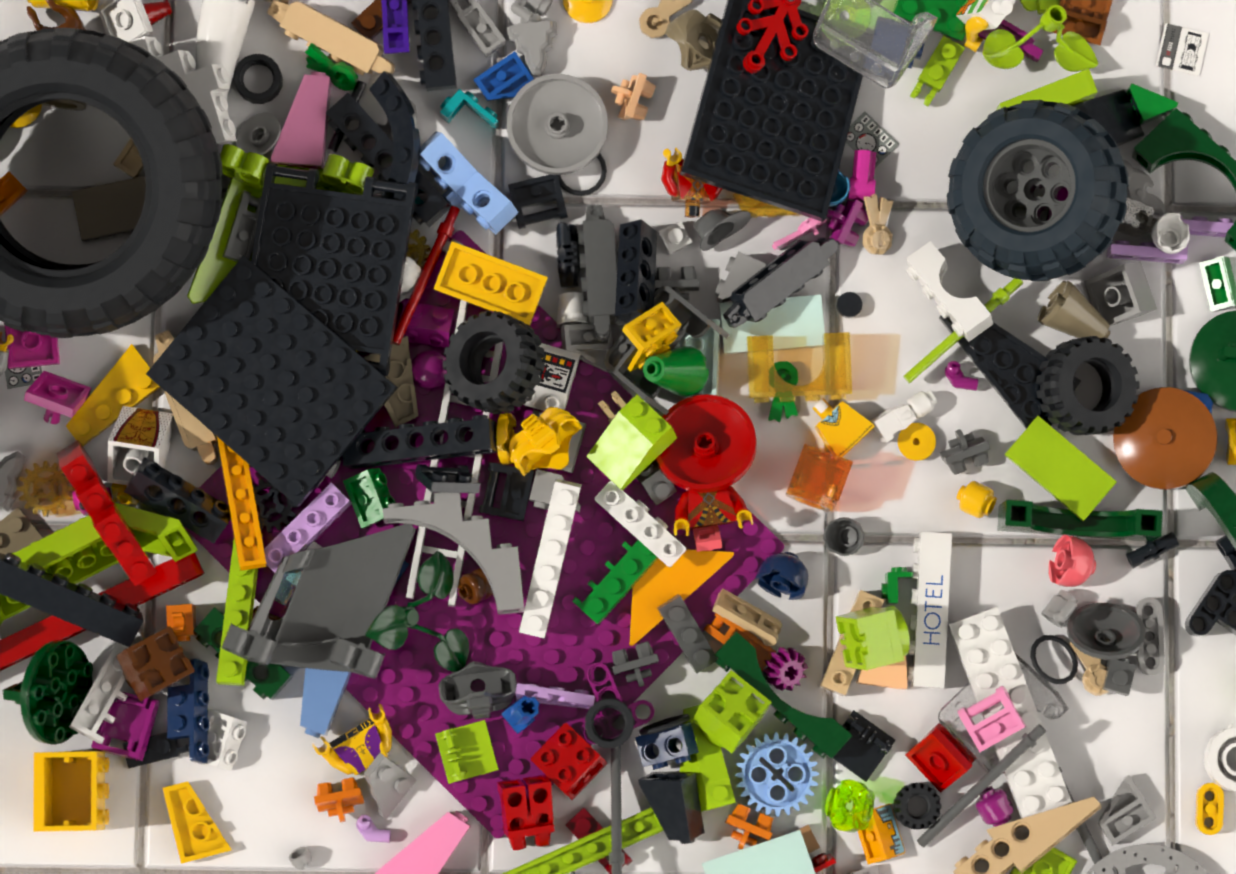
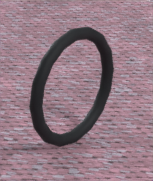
(594, 188)
(1069, 649)
(664, 724)

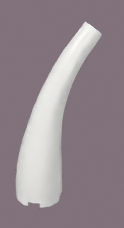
(221, 36)

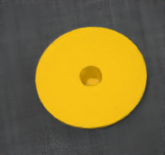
(916, 441)

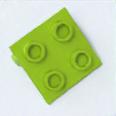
(466, 751)

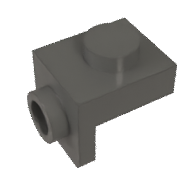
(656, 483)
(1119, 676)

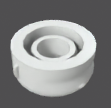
(1215, 758)

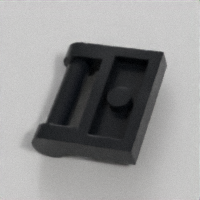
(537, 192)
(447, 479)
(514, 496)

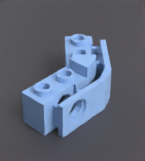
(465, 184)

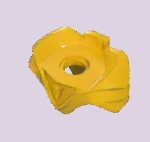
(544, 441)

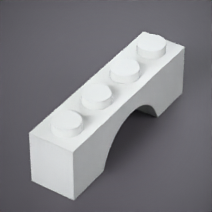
(967, 314)

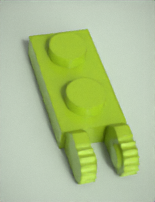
(938, 68)

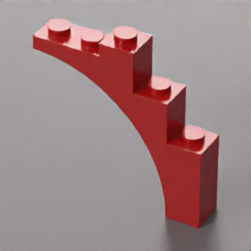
(104, 513)

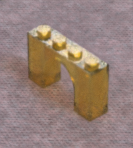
(833, 379)

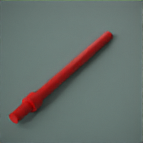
(444, 232)

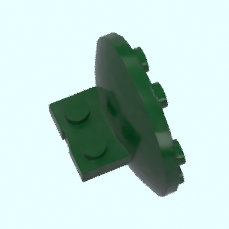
(1214, 360)
(52, 691)

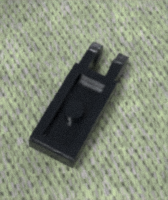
(158, 749)

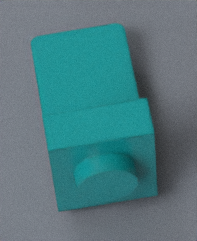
(453, 105)

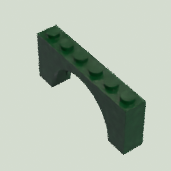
(1181, 139)
(1121, 525)

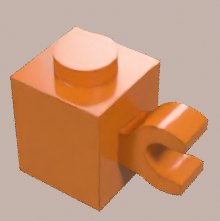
(182, 621)

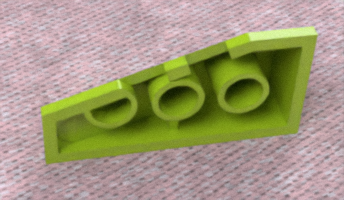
(710, 769)

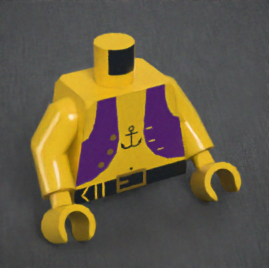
(359, 746)

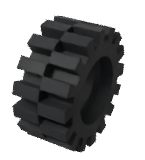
(933, 806)

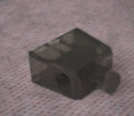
(1137, 219)

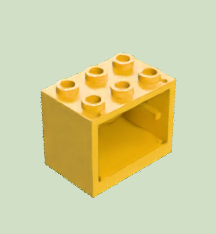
(70, 791)

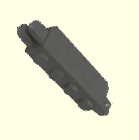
(600, 269)

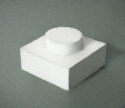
(675, 237)

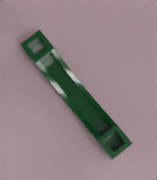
(824, 733)

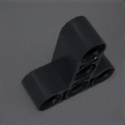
(1221, 614)

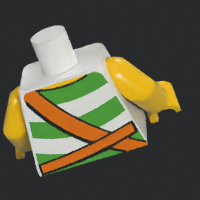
(981, 16)

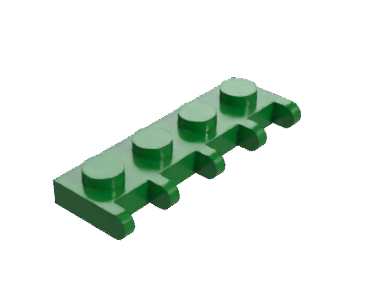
(617, 582)

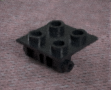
(865, 747)

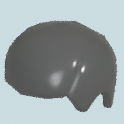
(843, 536)

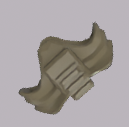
(695, 37)

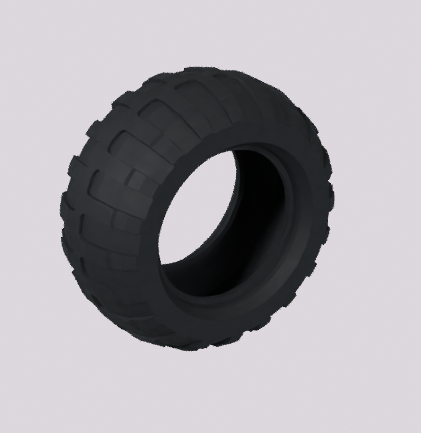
(180, 178)

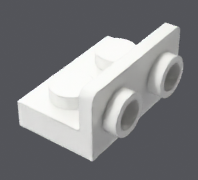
(224, 739)

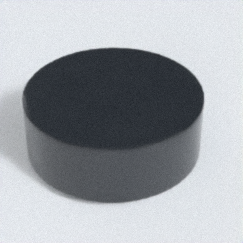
(849, 305)

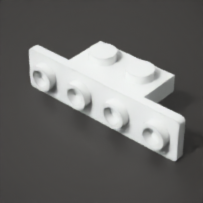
(640, 524)

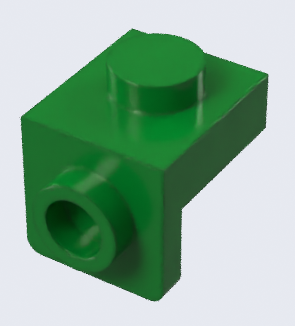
(889, 589)

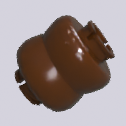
(474, 587)

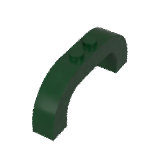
(1219, 499)

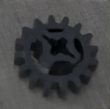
(264, 515)

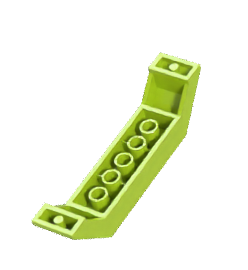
(81, 552)

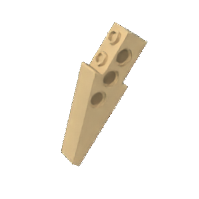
(1045, 831)

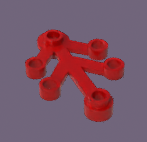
(774, 26)

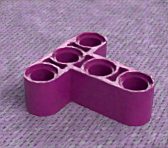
(608, 713)

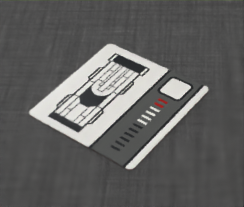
(1182, 49)

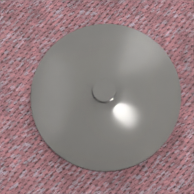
(557, 124)

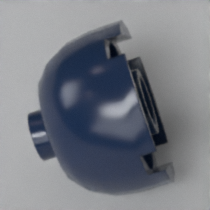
(784, 575)

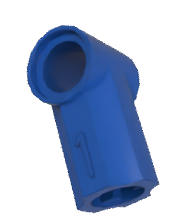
(521, 713)

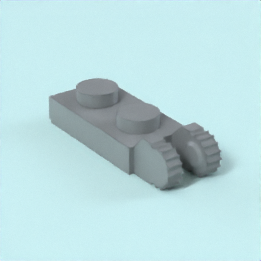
(479, 26)

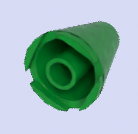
(678, 370)

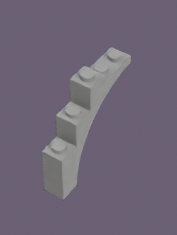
(445, 517)

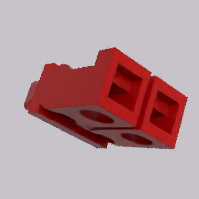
(527, 810)

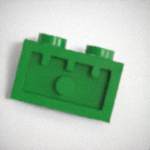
(369, 496)

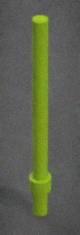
(999, 297)

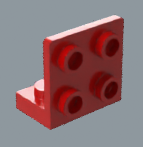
(568, 761)

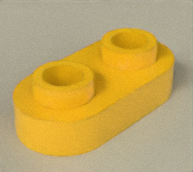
(1212, 809)

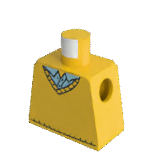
(840, 427)

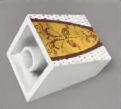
(135, 436)

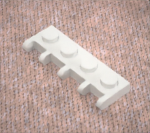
(101, 697)

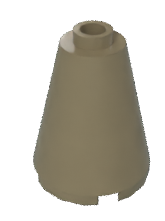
(1072, 313)

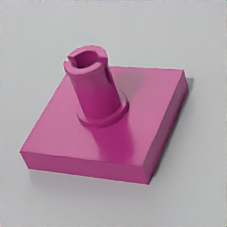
(57, 396)

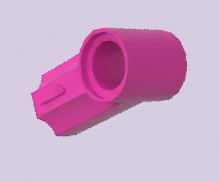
(862, 180)

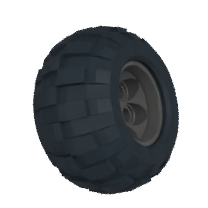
(996, 156)

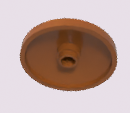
(1166, 439)

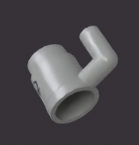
(539, 7)
(1060, 608)

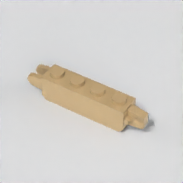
(331, 36)
(193, 432)

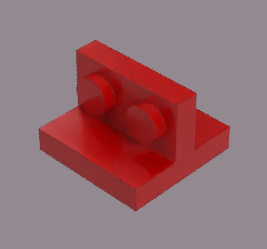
(940, 758)

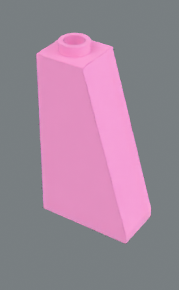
(305, 129)
(431, 849)

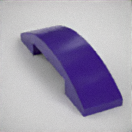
(395, 26)

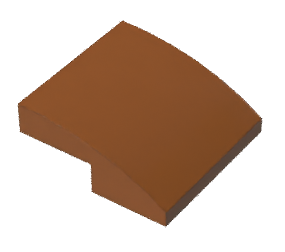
(1086, 18)

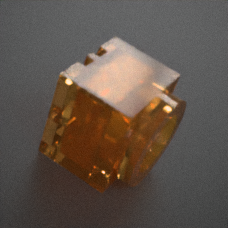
(818, 479)

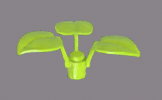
(1071, 54)

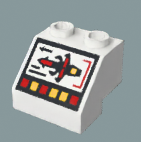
(556, 379)

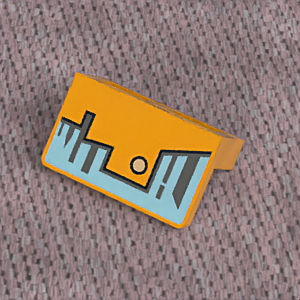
(882, 836)

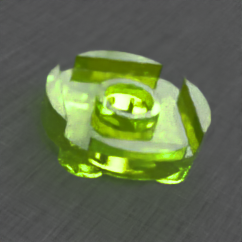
(862, 808)

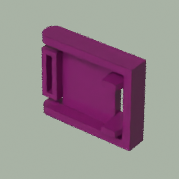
(132, 724)

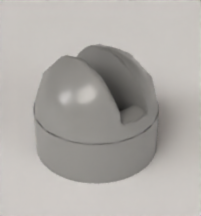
(300, 858)

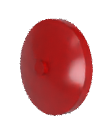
(711, 446)

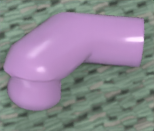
(370, 832)

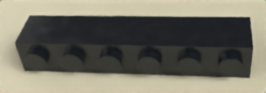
(69, 601)

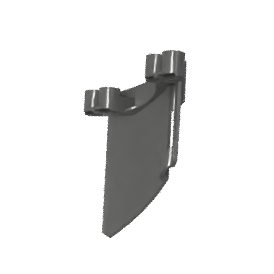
(330, 608)

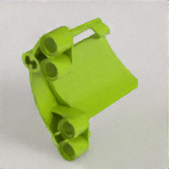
(248, 174)

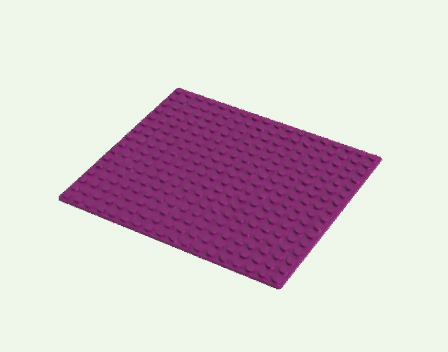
(573, 641)

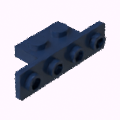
(189, 712)

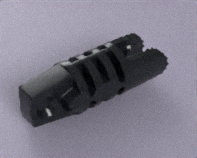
(567, 254)

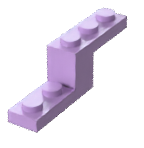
(1149, 252)

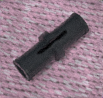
(1152, 549)

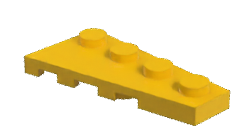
(122, 386)

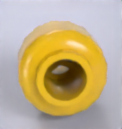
(976, 499)

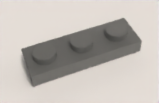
(687, 633)

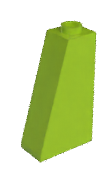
(1068, 90)

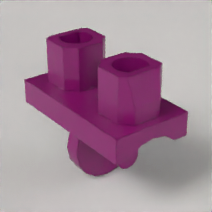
(843, 220)

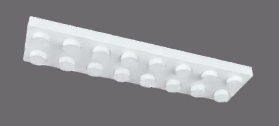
(991, 664)

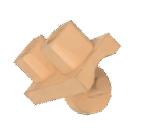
(629, 97)

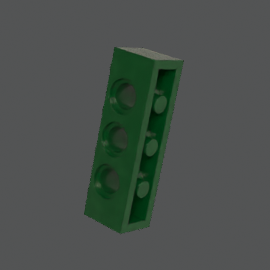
(276, 677)

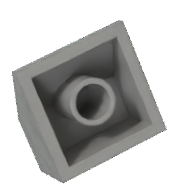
(1121, 293)

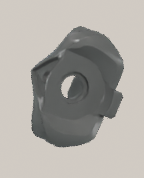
(460, 699)

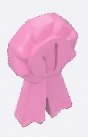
(806, 227)

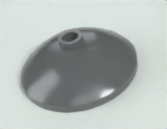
(1106, 631)

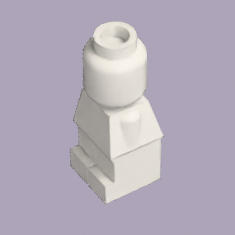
(903, 415)

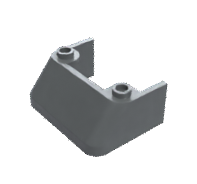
(623, 350)

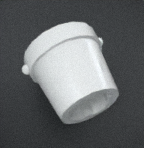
(571, 309)

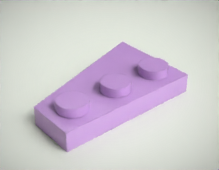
(556, 696)

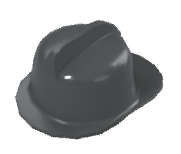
(719, 225)

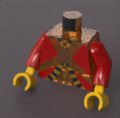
(683, 188)
(710, 509)

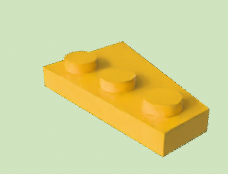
(192, 825)

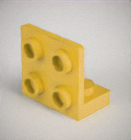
(651, 334)

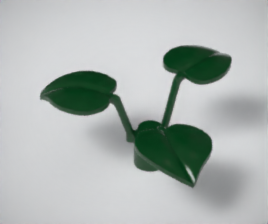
(391, 624)

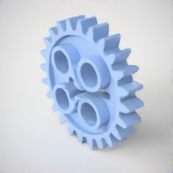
(760, 791)

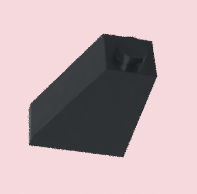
(675, 804)

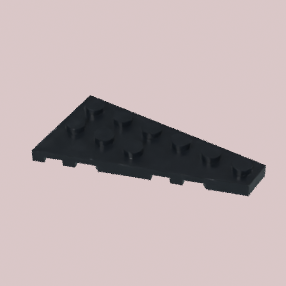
(1009, 368)

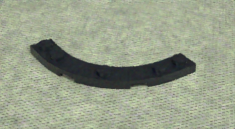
(405, 135)

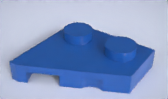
(503, 78)

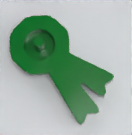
(340, 73)
(790, 375)

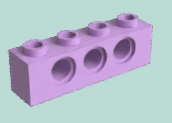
(307, 526)

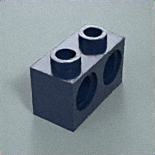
(667, 747)

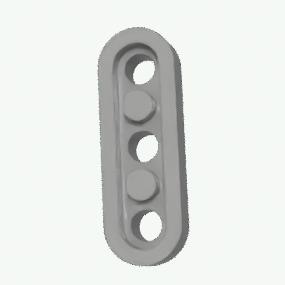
(1152, 648)

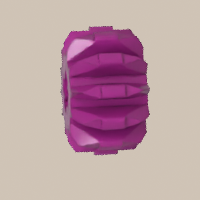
(785, 669)

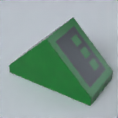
(1148, 104)

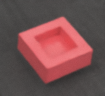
(707, 538)

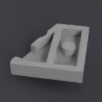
(582, 340)

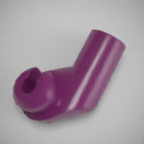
(958, 379)

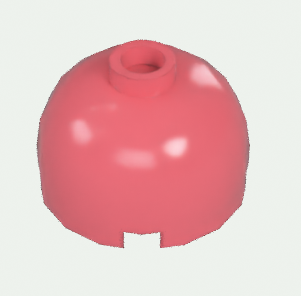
(1072, 563)

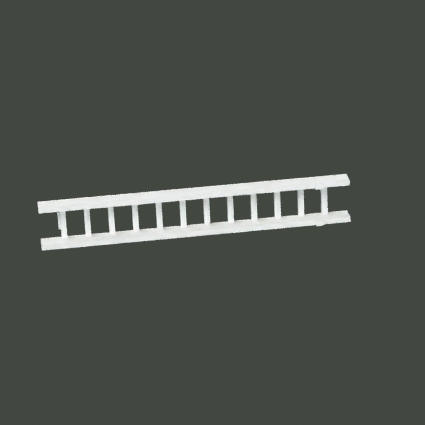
(469, 504)

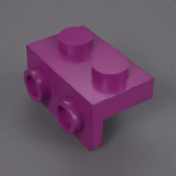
(430, 325)

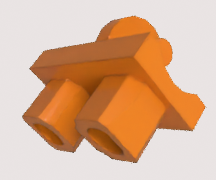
(338, 802)
(760, 829)

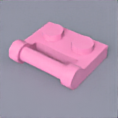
(996, 726)

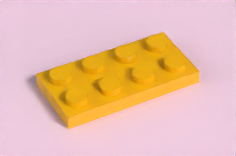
(490, 283)

